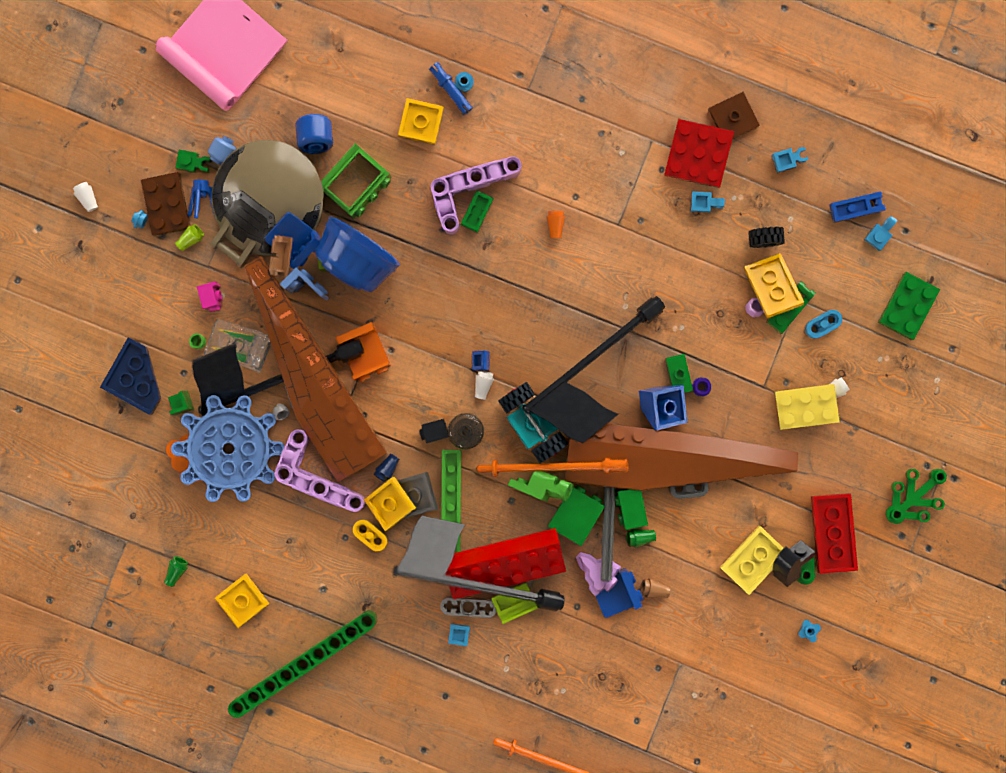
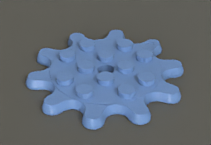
(206, 452)

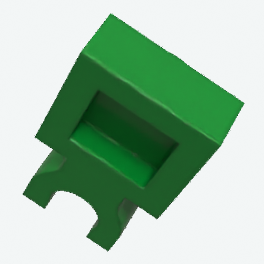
(190, 161)

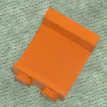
(374, 357)

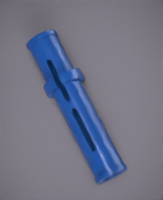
(446, 82)

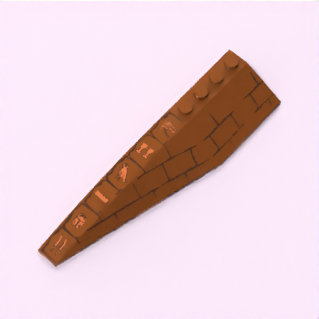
(312, 384)

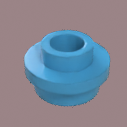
(464, 87)
(139, 219)

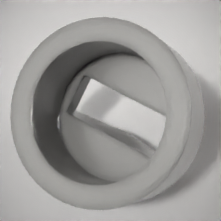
(280, 412)

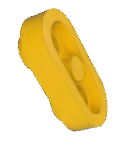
(369, 536)

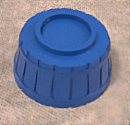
(354, 256)

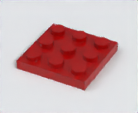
(699, 153)

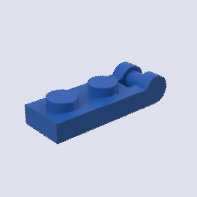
(856, 207)

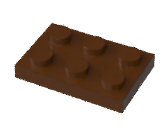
(165, 203)

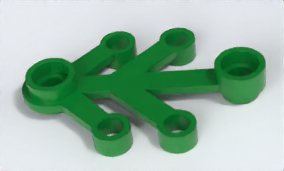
(913, 497)

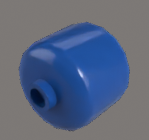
(314, 133)

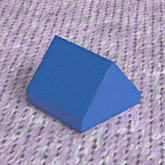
(480, 360)

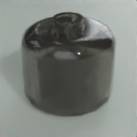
(473, 436)

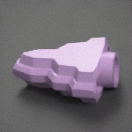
(593, 573)

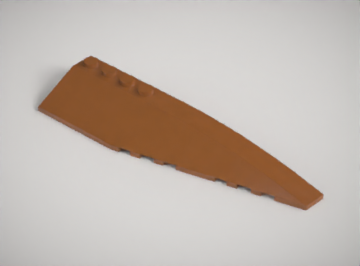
(672, 459)

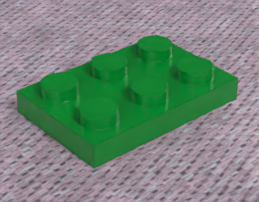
(909, 305)

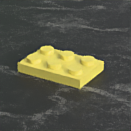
(807, 406)
(752, 560)

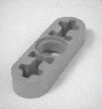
(453, 611)

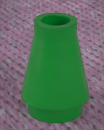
(640, 537)
(176, 569)

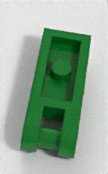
(782, 321)

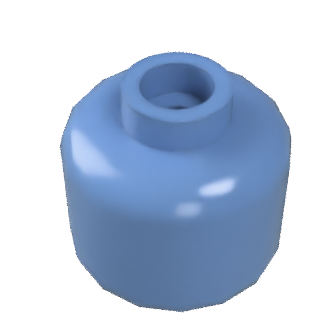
(221, 149)

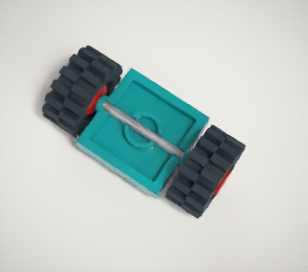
(531, 427)

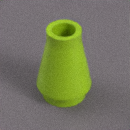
(191, 236)

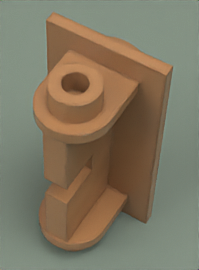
(281, 263)

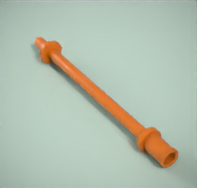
(606, 465)
(513, 748)

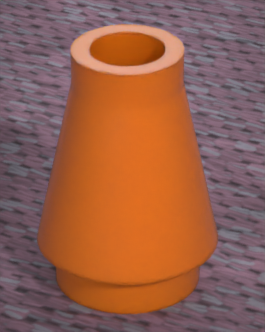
(555, 223)

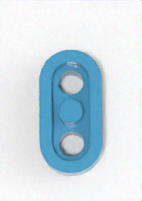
(822, 324)

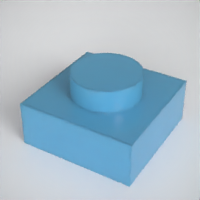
(459, 634)

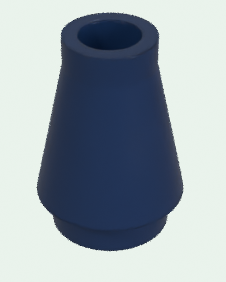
(386, 468)

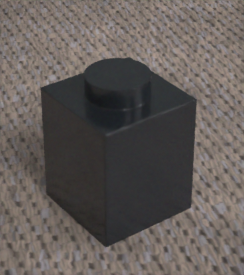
(434, 431)

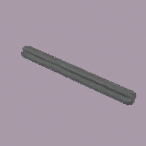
(608, 534)

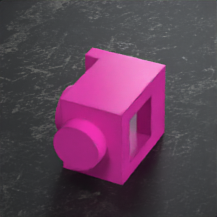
(210, 296)

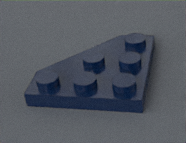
(133, 377)

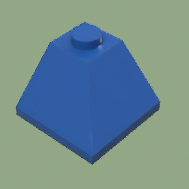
(664, 406)

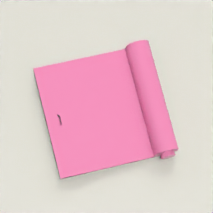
(222, 49)

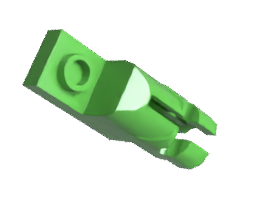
(543, 485)

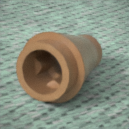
(651, 589)

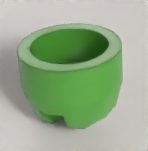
(197, 339)

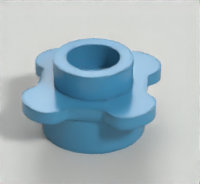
(806, 625)

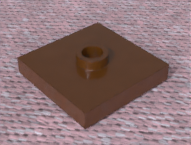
(734, 115)

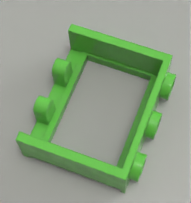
(369, 194)

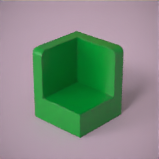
(180, 403)

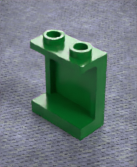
(577, 515)

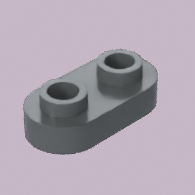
(689, 491)

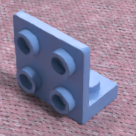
(295, 280)

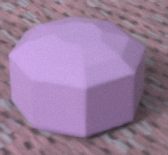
(754, 308)

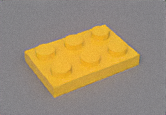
(773, 285)

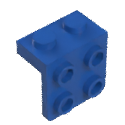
(304, 238)
(621, 596)

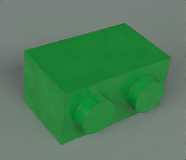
(631, 508)

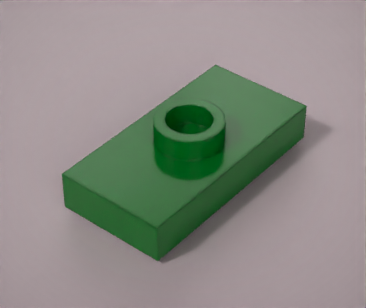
(477, 211)
(679, 372)

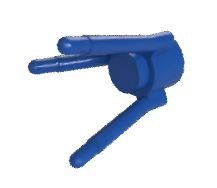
(199, 190)

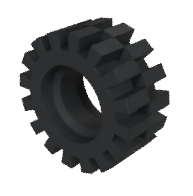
(766, 237)

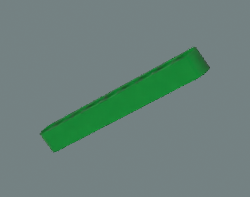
(294, 667)

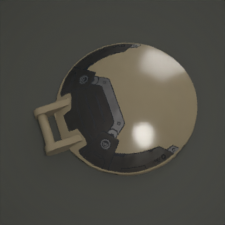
(257, 189)

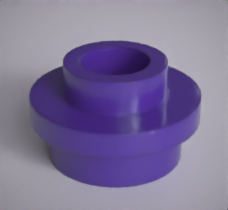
(707, 386)

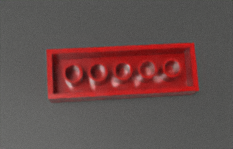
(508, 562)

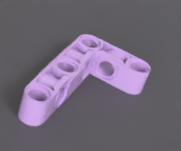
(461, 182)
(306, 482)

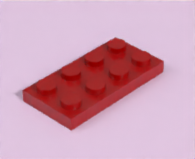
(834, 533)

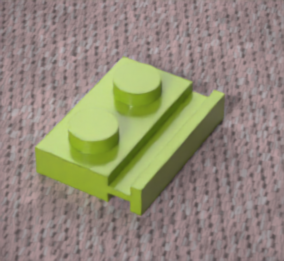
(511, 608)

